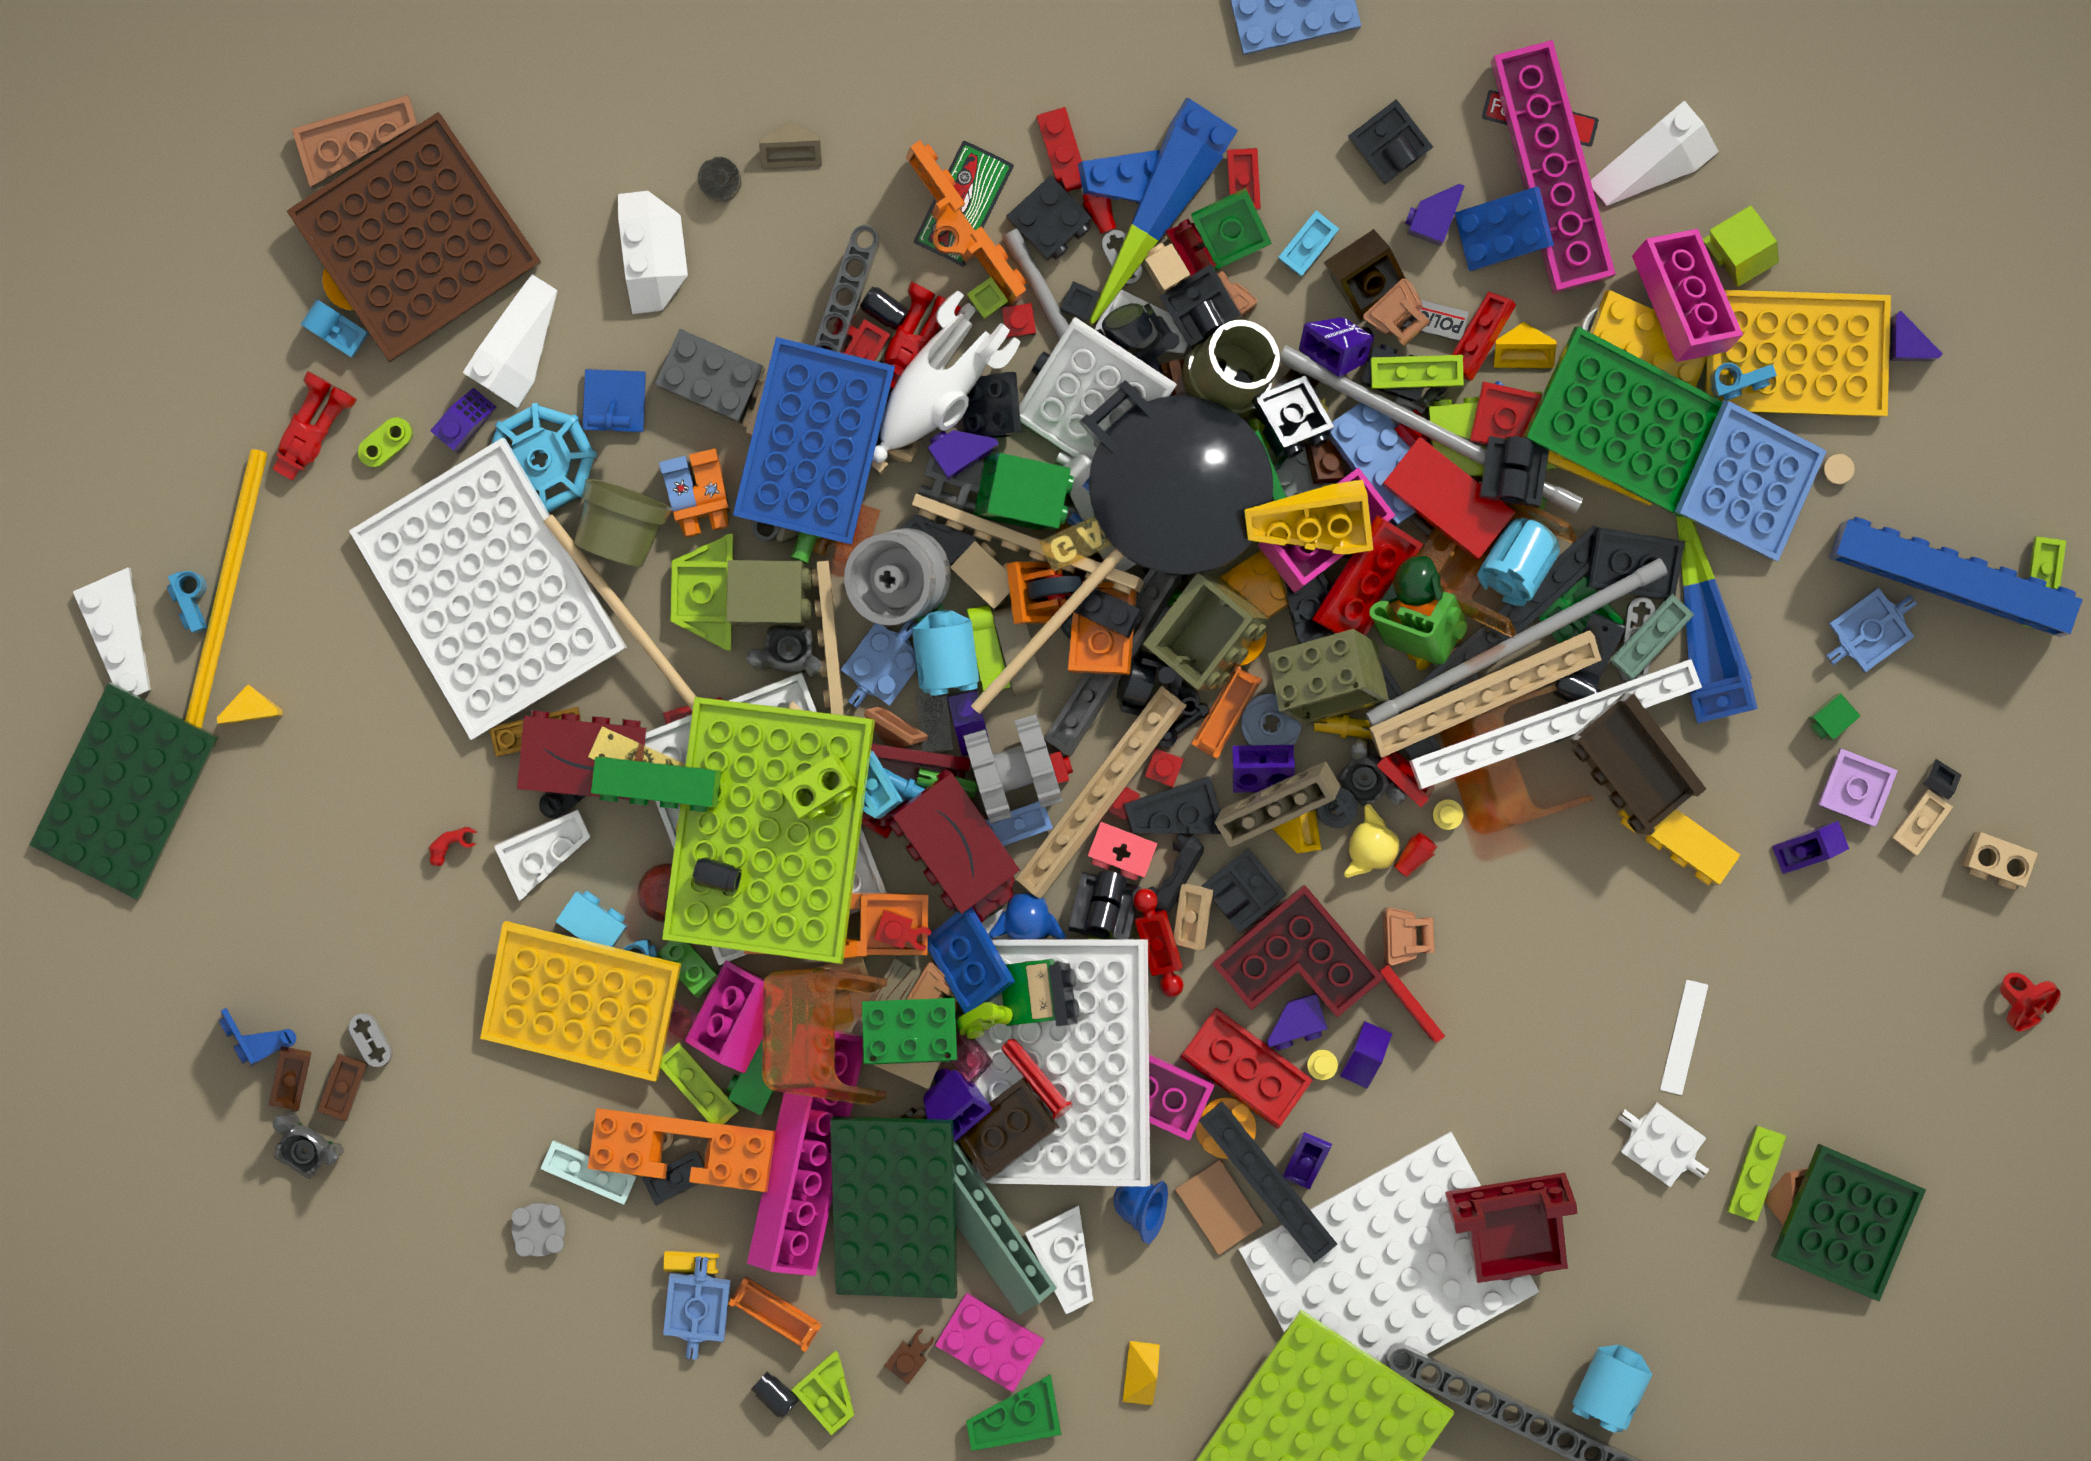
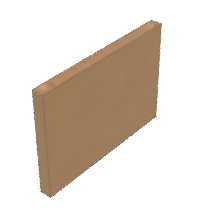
(1219, 1207)

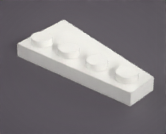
(114, 625)

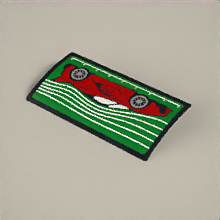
(979, 183)

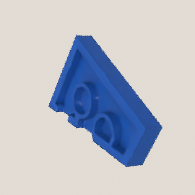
(1118, 176)

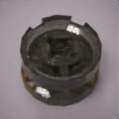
(719, 179)

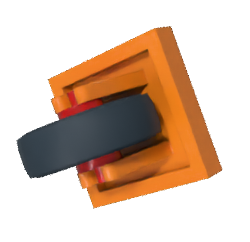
(1038, 591)

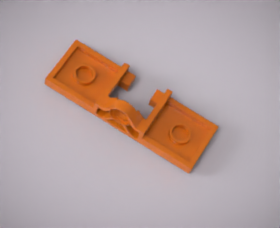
(948, 217)
(871, 908)
(635, 1142)

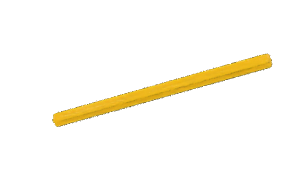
(226, 587)

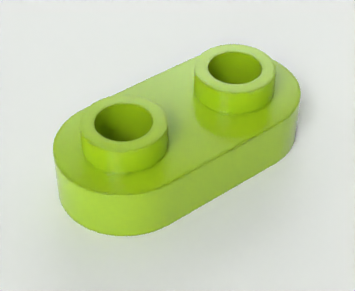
(386, 444)

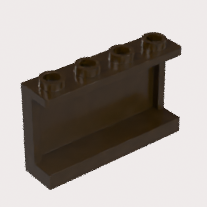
(1635, 763)

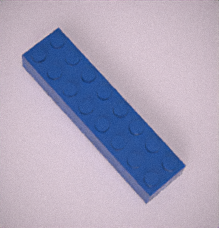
(1956, 578)

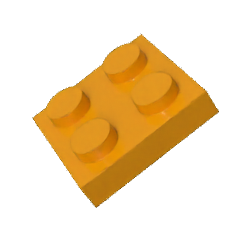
(1258, 583)

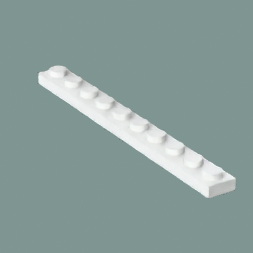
(1549, 725)

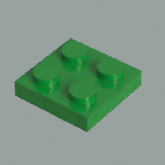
(1231, 228)

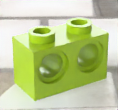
(816, 780)

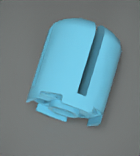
(1519, 560)

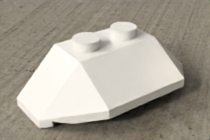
(651, 250)

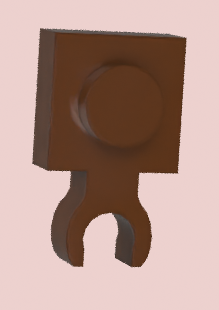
(907, 1359)

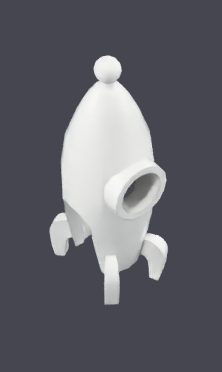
(938, 397)

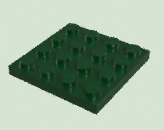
(1848, 1222)

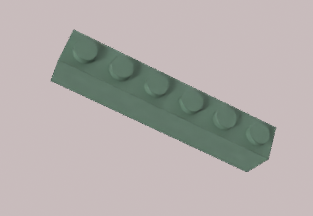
(997, 1239)

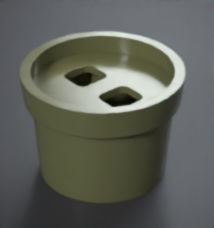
(1241, 347)
(619, 522)

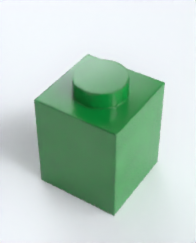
(1833, 717)

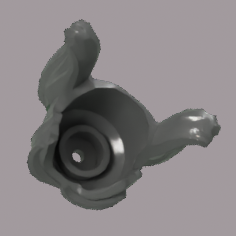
(777, 657)
(1377, 782)
(299, 1137)

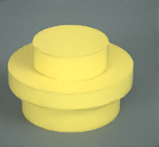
(1447, 814)
(1322, 1064)

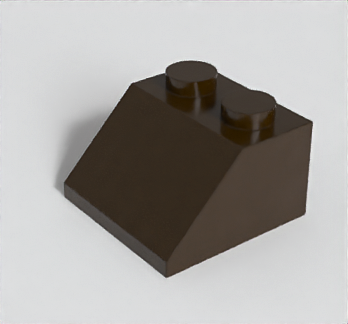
(1364, 272)

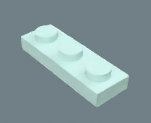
(573, 1167)

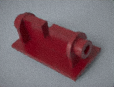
(1185, 241)

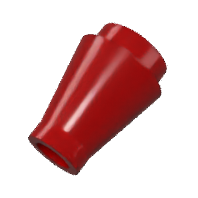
(1100, 211)
(1416, 853)

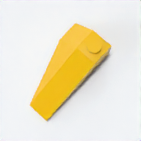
(1321, 518)

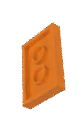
(1098, 648)

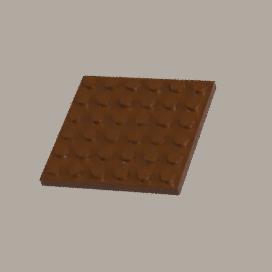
(413, 237)

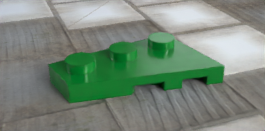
(1020, 1418)

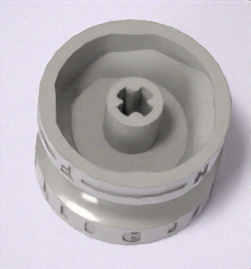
(897, 576)

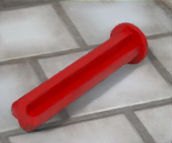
(1036, 1078)

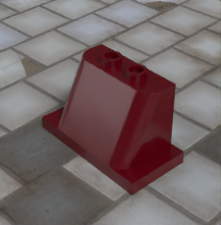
(1514, 1225)

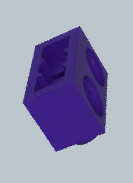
(1261, 766)

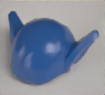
(1027, 919)

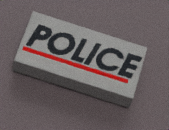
(1445, 321)

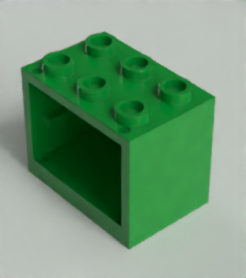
(1023, 492)
(909, 1031)

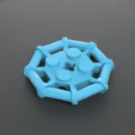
(554, 445)

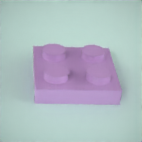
(1857, 787)

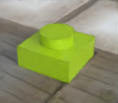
(987, 298)

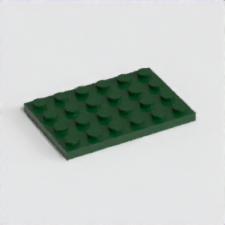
(124, 791)
(894, 1207)

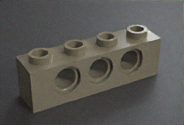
(1277, 804)

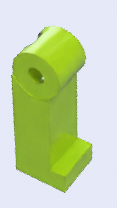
(987, 646)

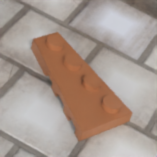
(345, 138)

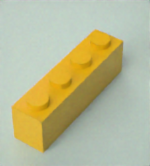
(1691, 846)

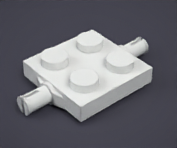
(1663, 1144)

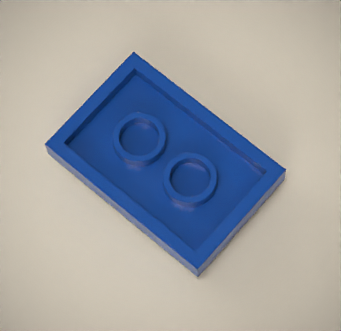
(1504, 229)
(969, 960)

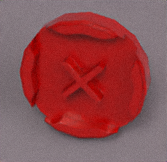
(2028, 1003)

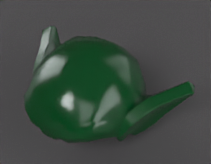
(1415, 583)

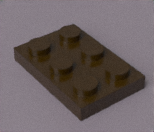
(1009, 1130)

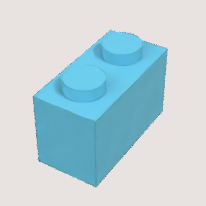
(591, 921)

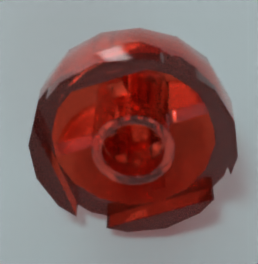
(654, 891)

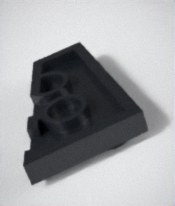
(1304, 606)
(1180, 809)

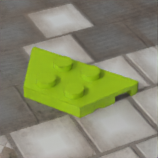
(701, 591)

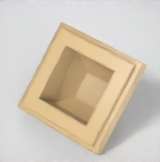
(905, 453)

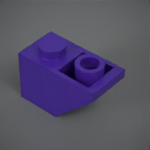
(1297, 1019)

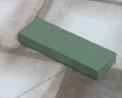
(1651, 637)

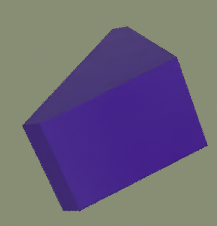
(1908, 342)
(1366, 1055)

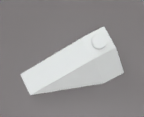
(1664, 153)

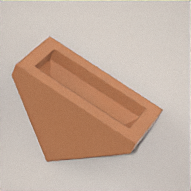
(893, 729)
(1784, 1193)

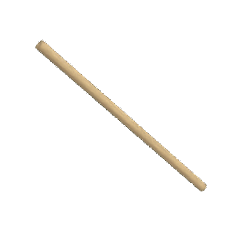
(620, 610)
(1047, 631)

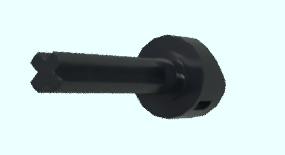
(1340, 811)

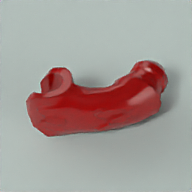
(441, 844)

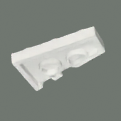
(540, 850)

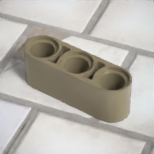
(1012, 640)

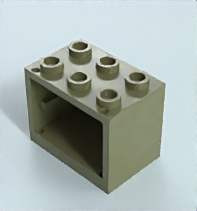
(768, 593)
(1207, 632)
(1328, 676)

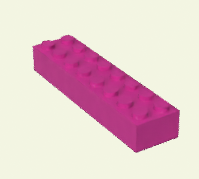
(1554, 161)
(800, 1190)

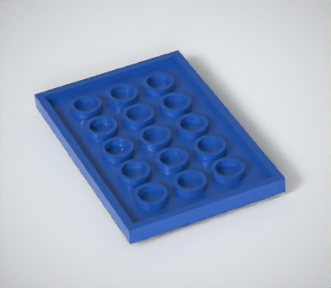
(813, 440)

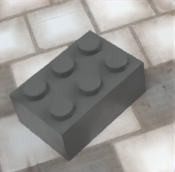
(709, 376)

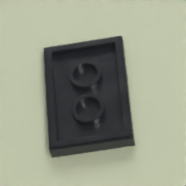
(1621, 553)

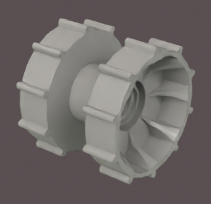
(1013, 768)

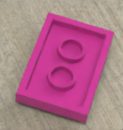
(989, 1342)

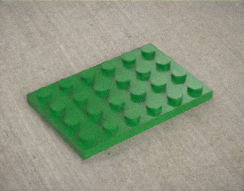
(1623, 419)

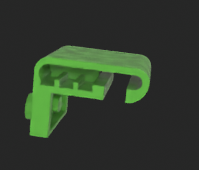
(1422, 635)

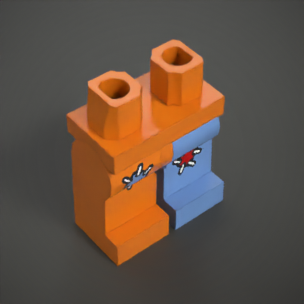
(697, 501)

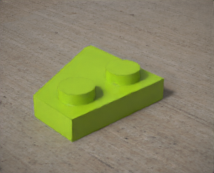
(827, 1393)

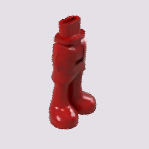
(905, 343)
(302, 440)

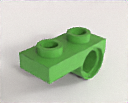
(694, 971)

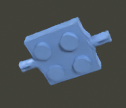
(1871, 630)
(881, 663)
(696, 1307)

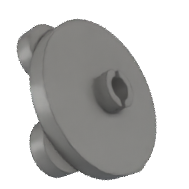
(538, 1229)

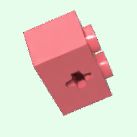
(1140, 851)

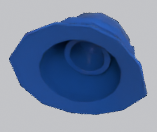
(1143, 1208)

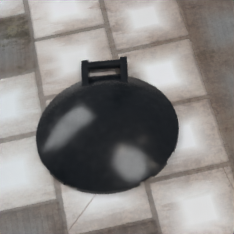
(1175, 481)

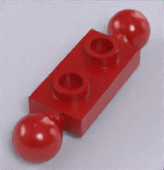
(1162, 948)

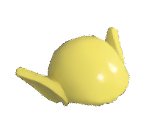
(1371, 845)

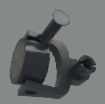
(1131, 326)
(1136, 688)

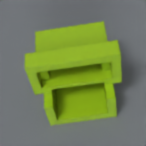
(1743, 246)

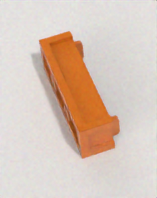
(1226, 712)
(775, 1313)

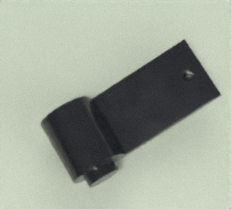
(1585, 681)

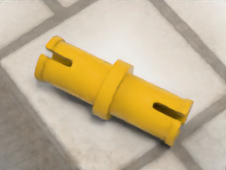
(1344, 727)

